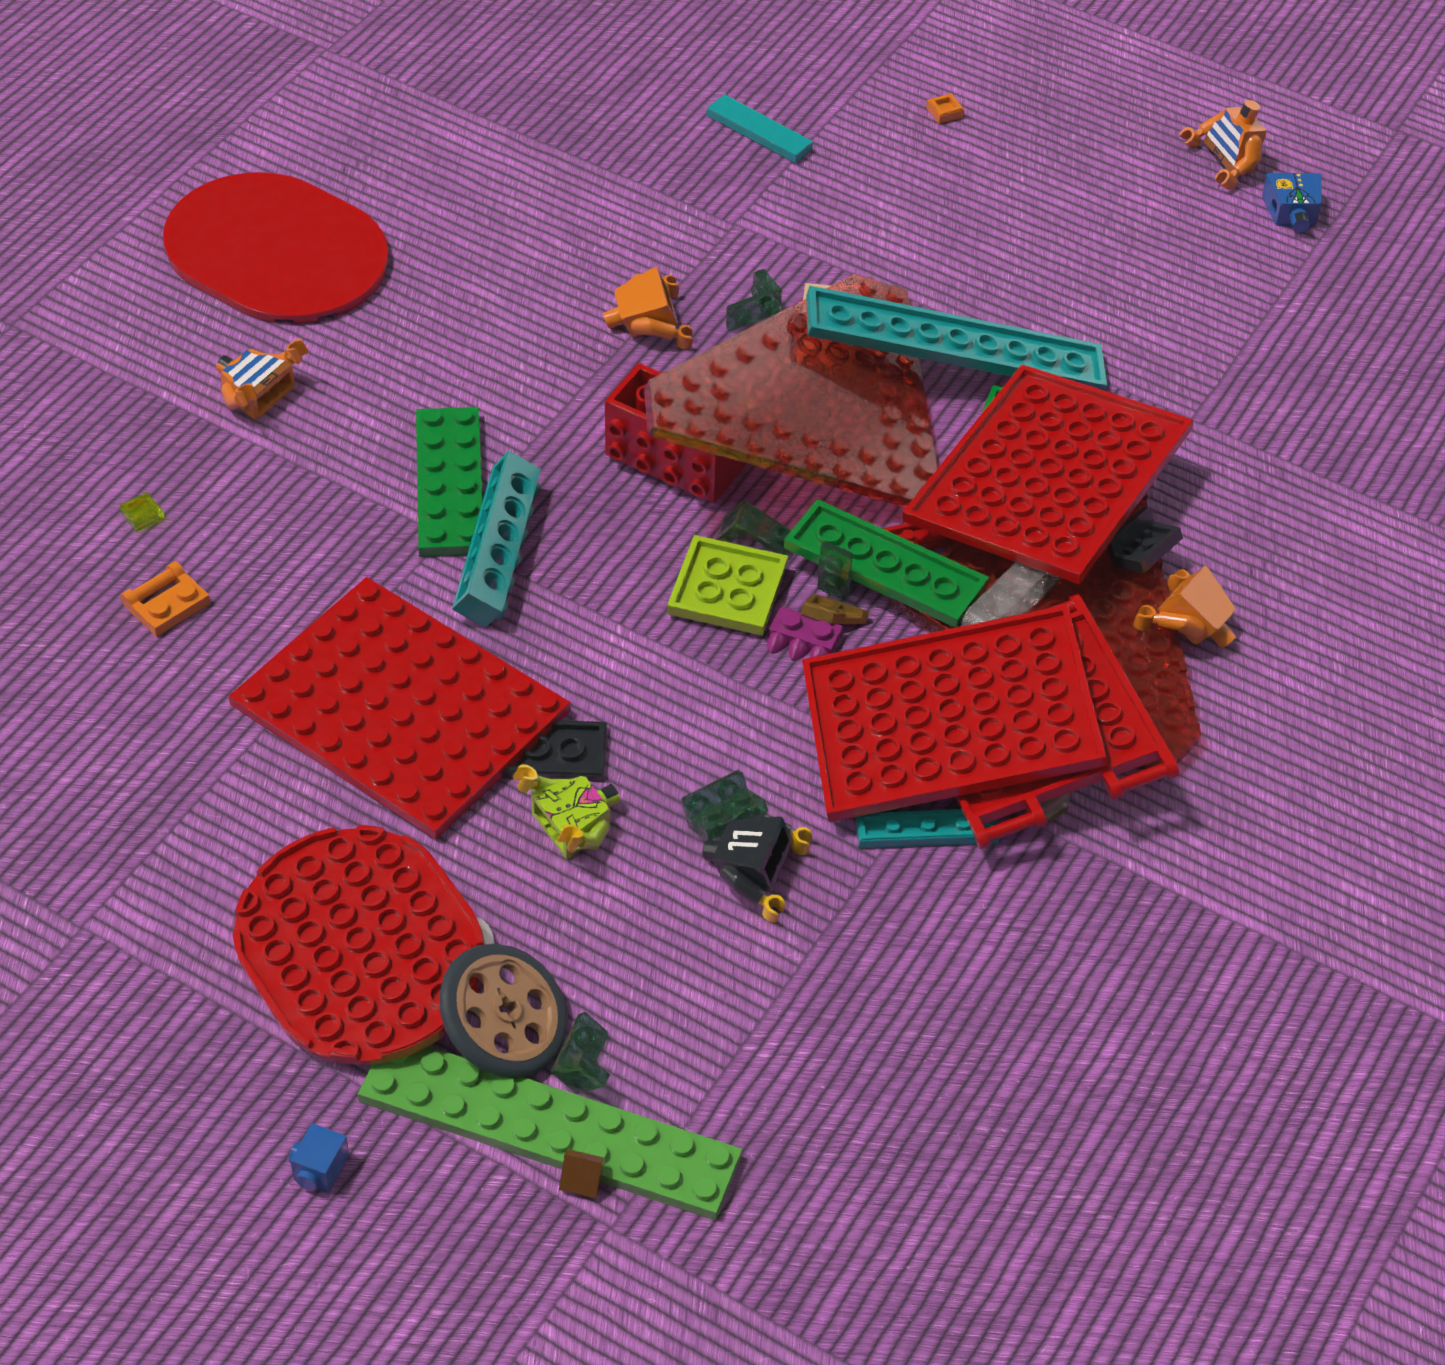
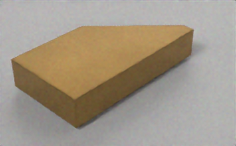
(833, 611)

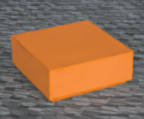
(945, 108)

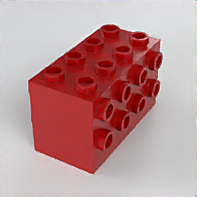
(678, 465)

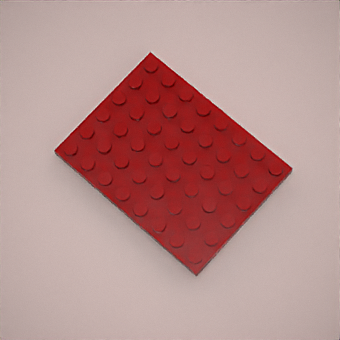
(1048, 473)
(400, 706)
(951, 713)

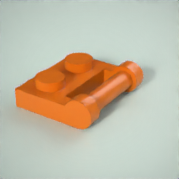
(170, 606)

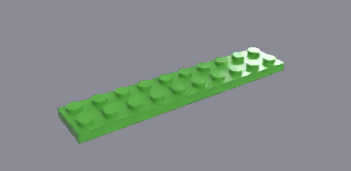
(547, 1121)

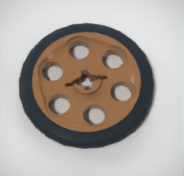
(478, 1043)

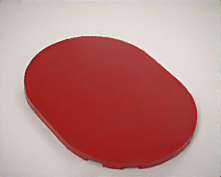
(275, 247)
(354, 942)

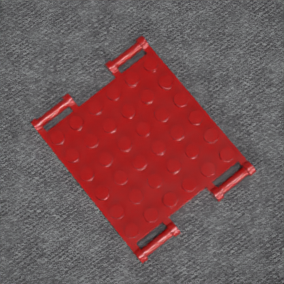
(1126, 734)

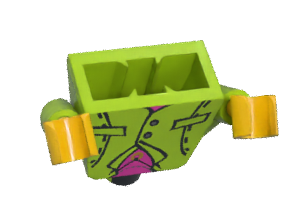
(569, 809)

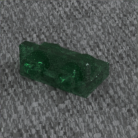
(719, 803)

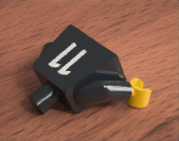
(753, 855)

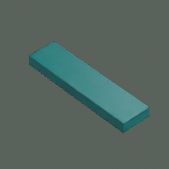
(759, 128)
(915, 829)

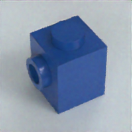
(318, 1158)

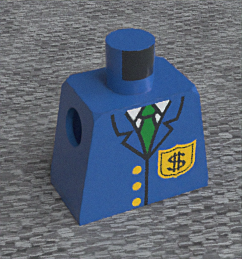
(1293, 199)

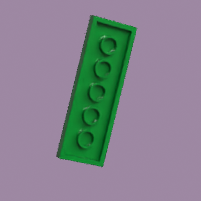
(448, 479)
(890, 563)

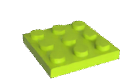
(727, 585)

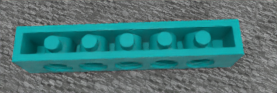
(497, 540)

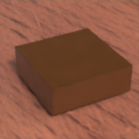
(581, 1173)

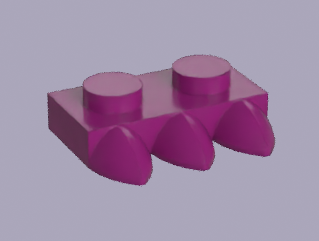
(802, 634)

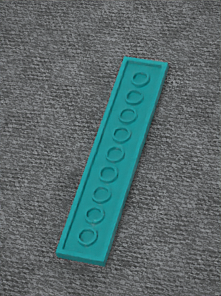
(949, 337)

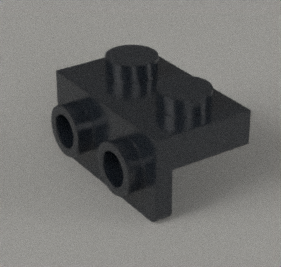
(1142, 542)

